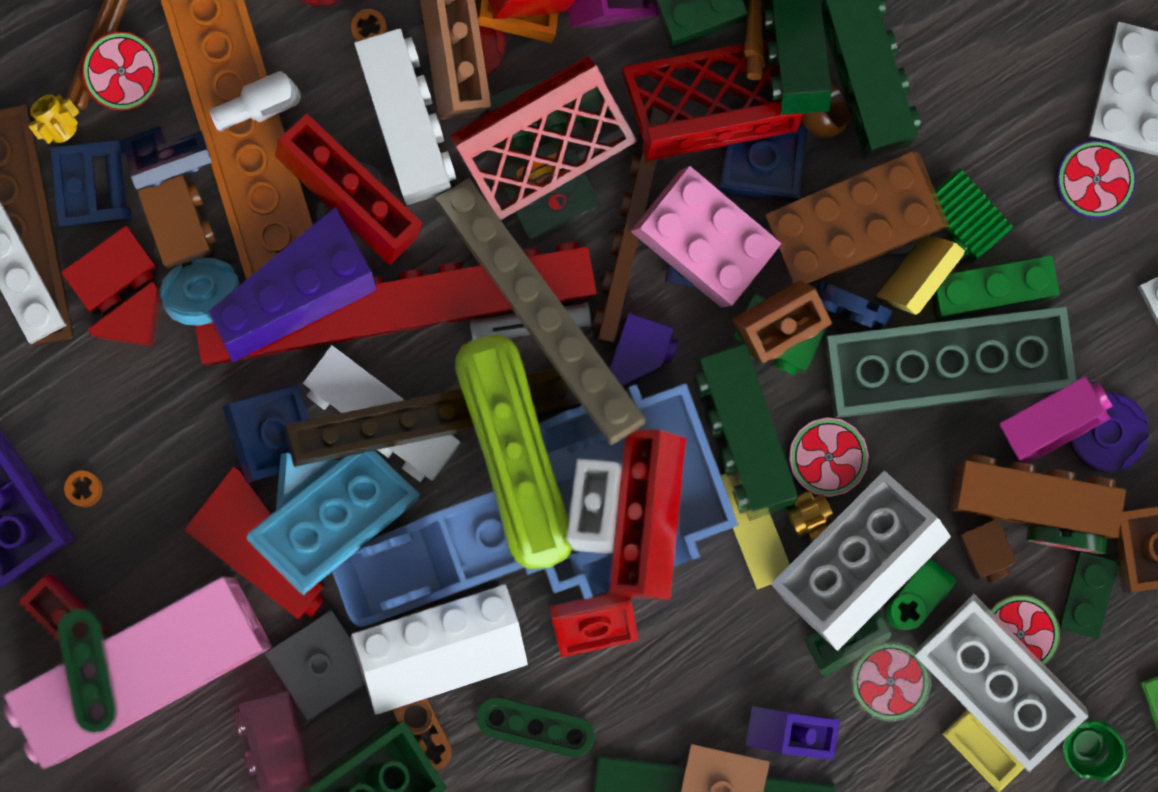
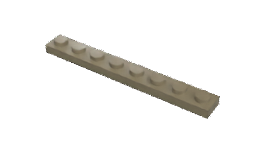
(540, 312)

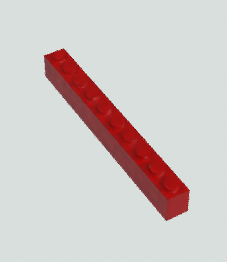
(421, 303)

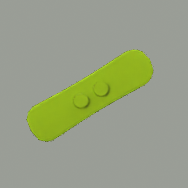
(514, 451)

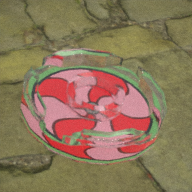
(890, 682)

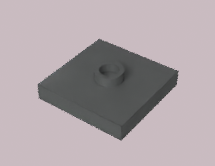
(317, 665)

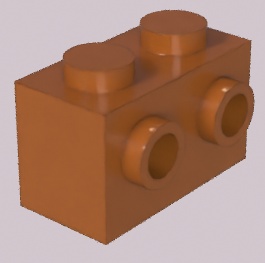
(177, 222)
(782, 321)

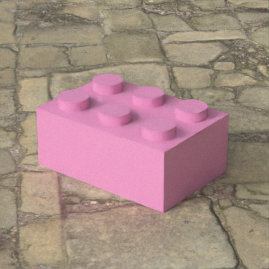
(705, 237)

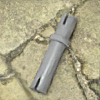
(485, 326)

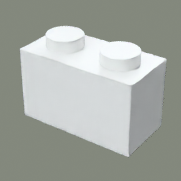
(594, 506)

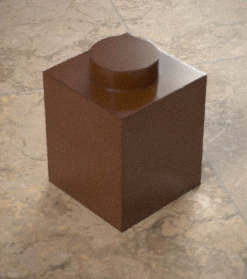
(987, 550)

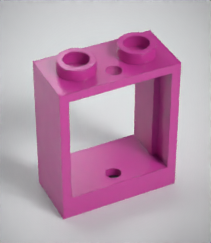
(1057, 420)

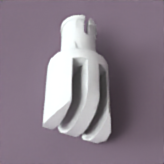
(258, 101)

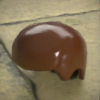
(832, 122)

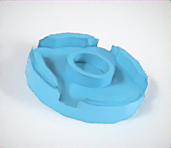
(197, 288)

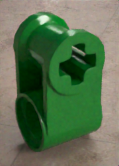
(924, 591)

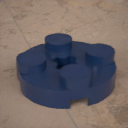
(862, 310)

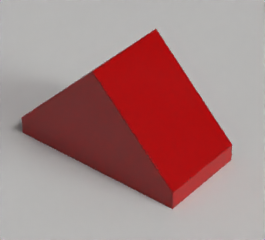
(133, 320)

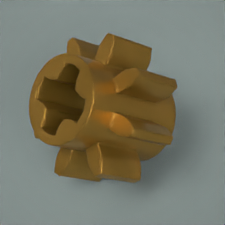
(810, 515)

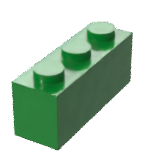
(996, 288)

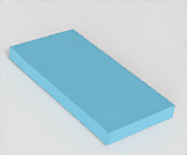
(332, 518)

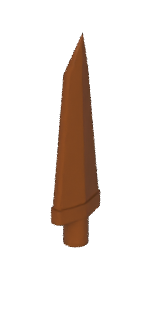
(755, 41)

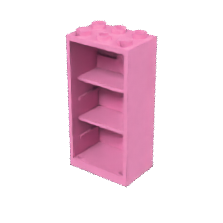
(148, 669)

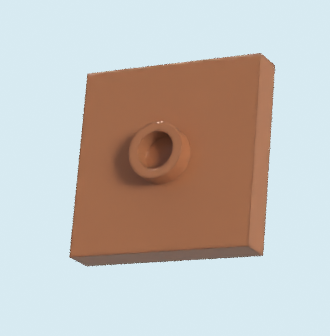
(723, 771)

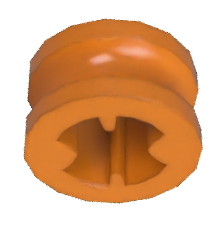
(365, 16)
(70, 490)

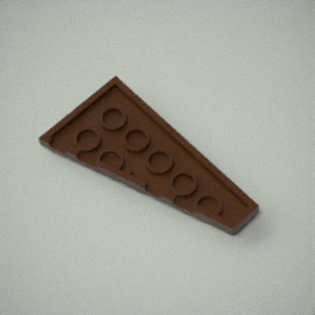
(28, 208)

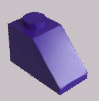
(642, 349)
(792, 733)

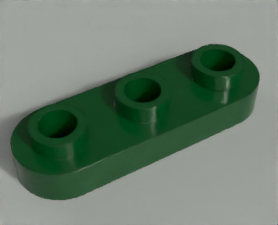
(76, 654)
(554, 733)

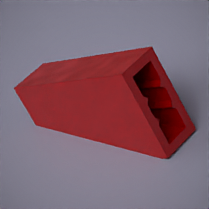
(224, 528)

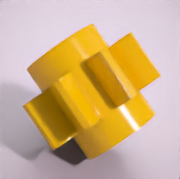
(53, 118)

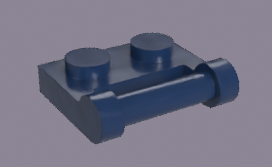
(77, 186)

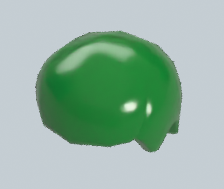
(1094, 750)

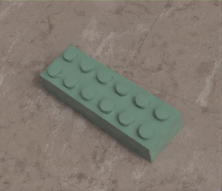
(949, 362)

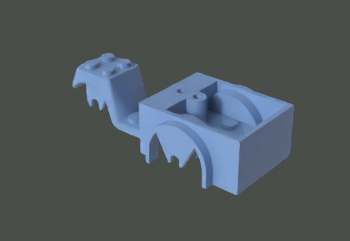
(469, 542)

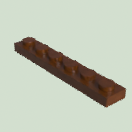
(626, 242)

